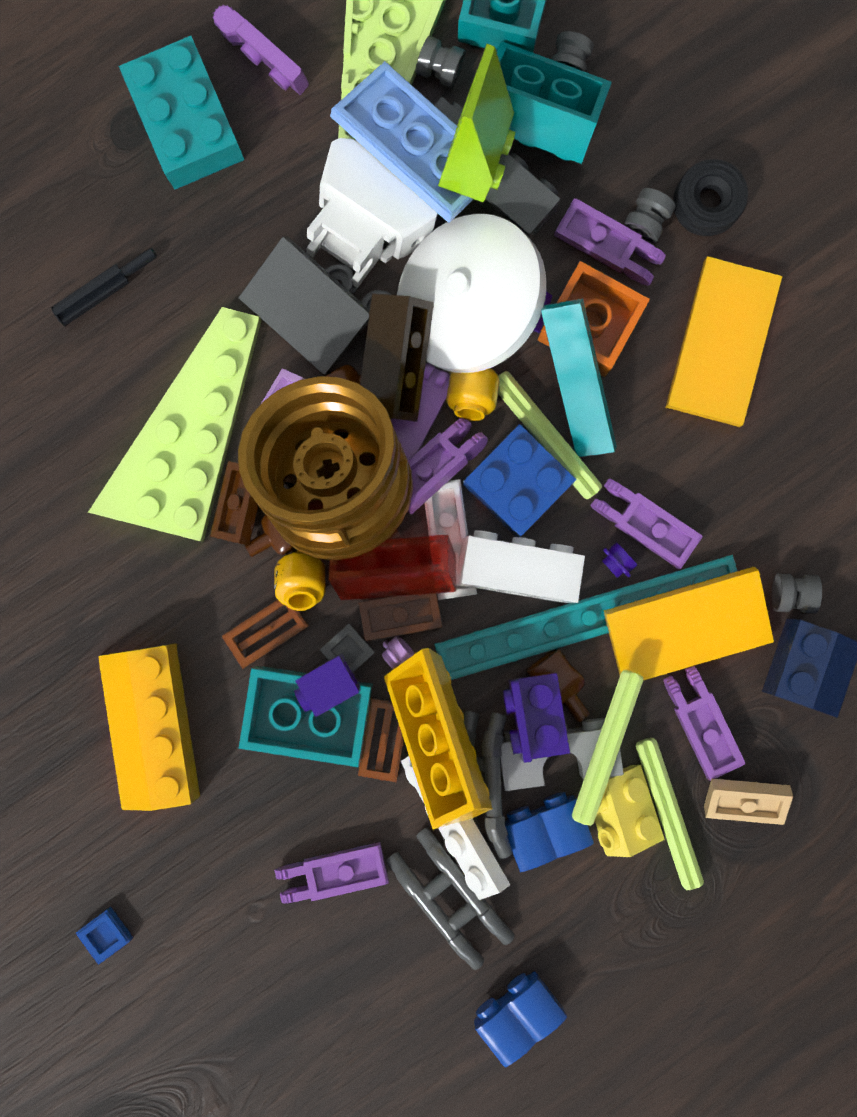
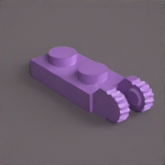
(259, 48)
(607, 241)
(442, 460)
(650, 525)
(705, 727)
(336, 873)

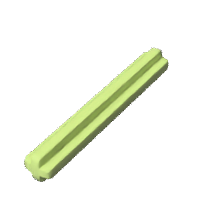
(547, 434)
(607, 747)
(669, 813)

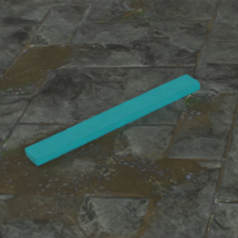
(563, 623)

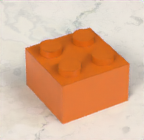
(610, 312)

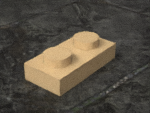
(748, 801)

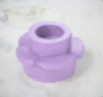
(396, 652)

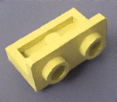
(627, 815)

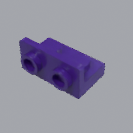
(537, 716)

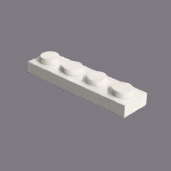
(469, 849)

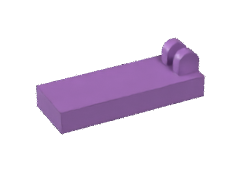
(433, 397)

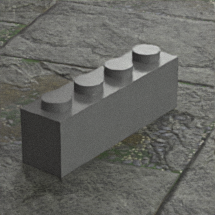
(520, 194)

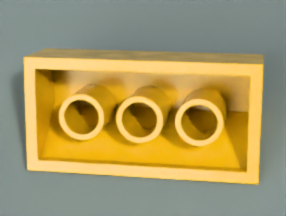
(149, 728)
(437, 740)

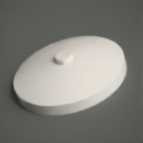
(483, 290)

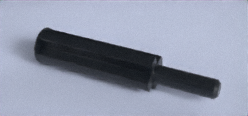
(99, 289)

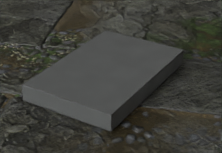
(305, 305)

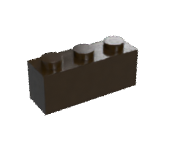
(397, 352)

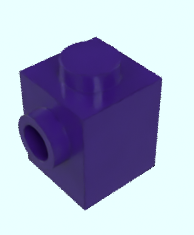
(326, 686)

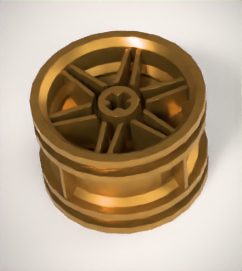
(296, 443)

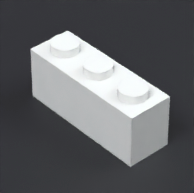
(520, 567)

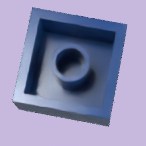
(518, 481)

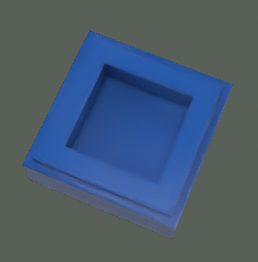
(104, 935)

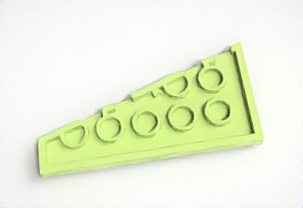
(384, 32)
(180, 453)

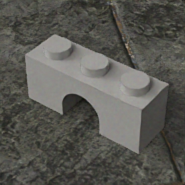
(527, 775)

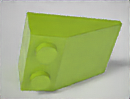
(481, 133)

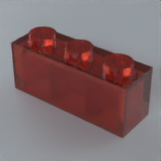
(397, 569)

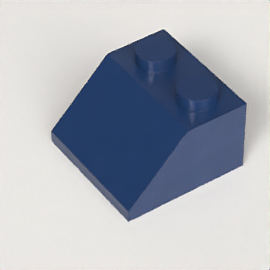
(812, 667)

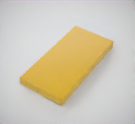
(723, 341)
(690, 625)

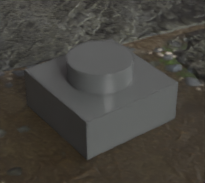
(350, 645)

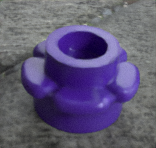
(618, 561)

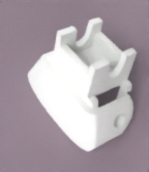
(363, 208)

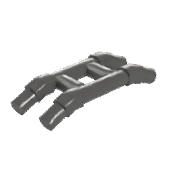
(490, 765)
(425, 896)

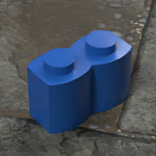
(546, 832)
(519, 1018)

